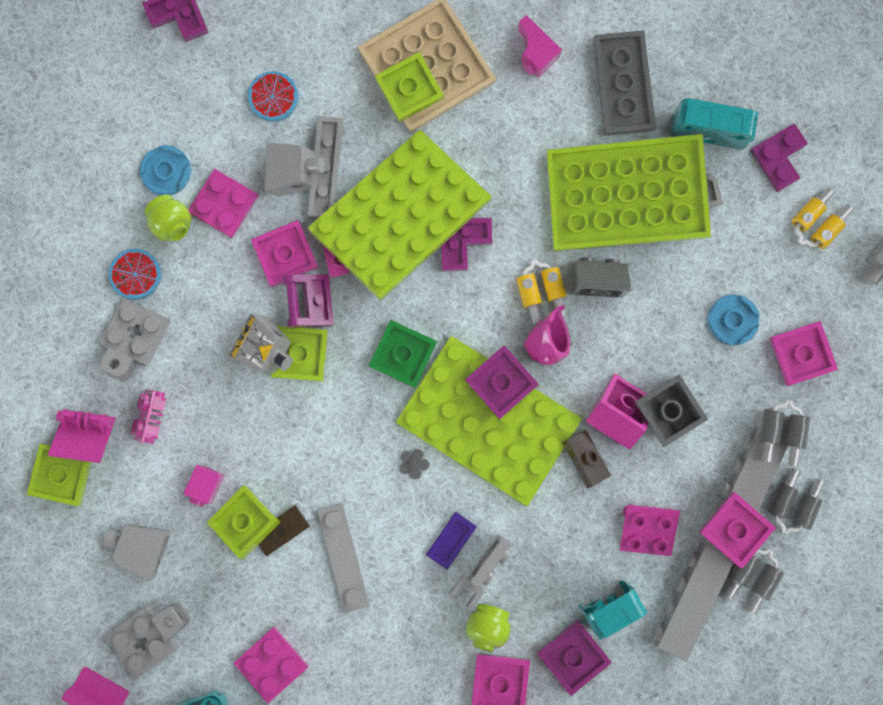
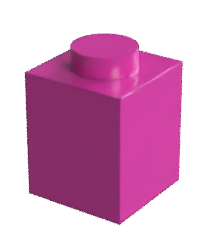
(203, 485)

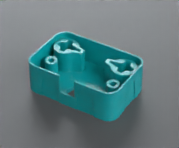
(722, 123)
(616, 615)

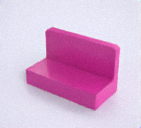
(94, 689)

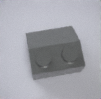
(600, 278)
(671, 410)

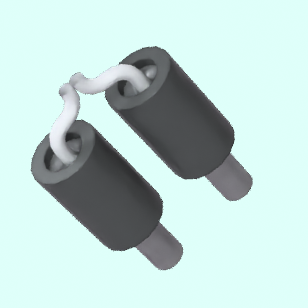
(796, 435)
(807, 508)
(765, 584)

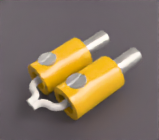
(809, 215)
(530, 293)

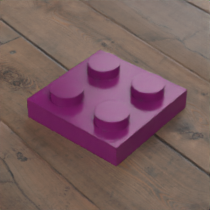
(501, 382)
(574, 657)

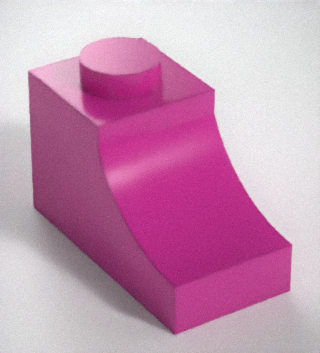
(540, 49)

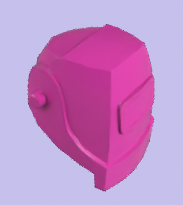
(549, 339)

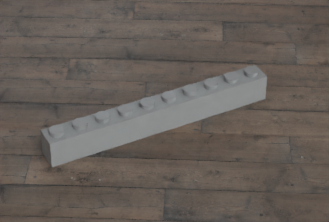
(708, 565)

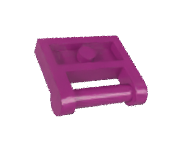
(315, 297)

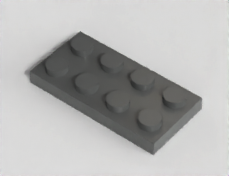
(624, 83)

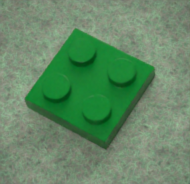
(403, 354)

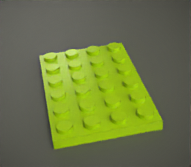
(628, 193)
(400, 214)
(506, 451)

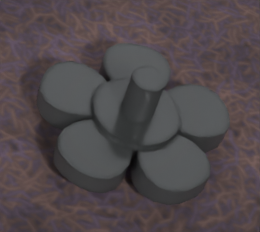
(413, 463)

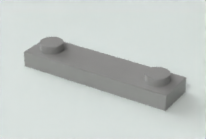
(327, 146)
(343, 558)

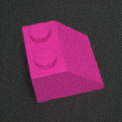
(617, 412)

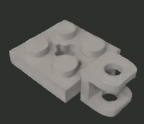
(129, 351)
(483, 571)
(156, 629)

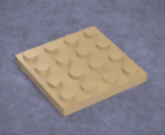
(444, 47)

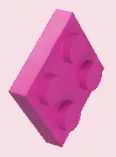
(223, 203)
(284, 252)
(803, 353)
(737, 530)
(271, 664)
(500, 680)

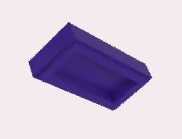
(451, 540)

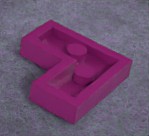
(183, 11)
(774, 155)
(454, 251)

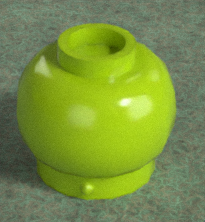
(167, 218)
(488, 627)

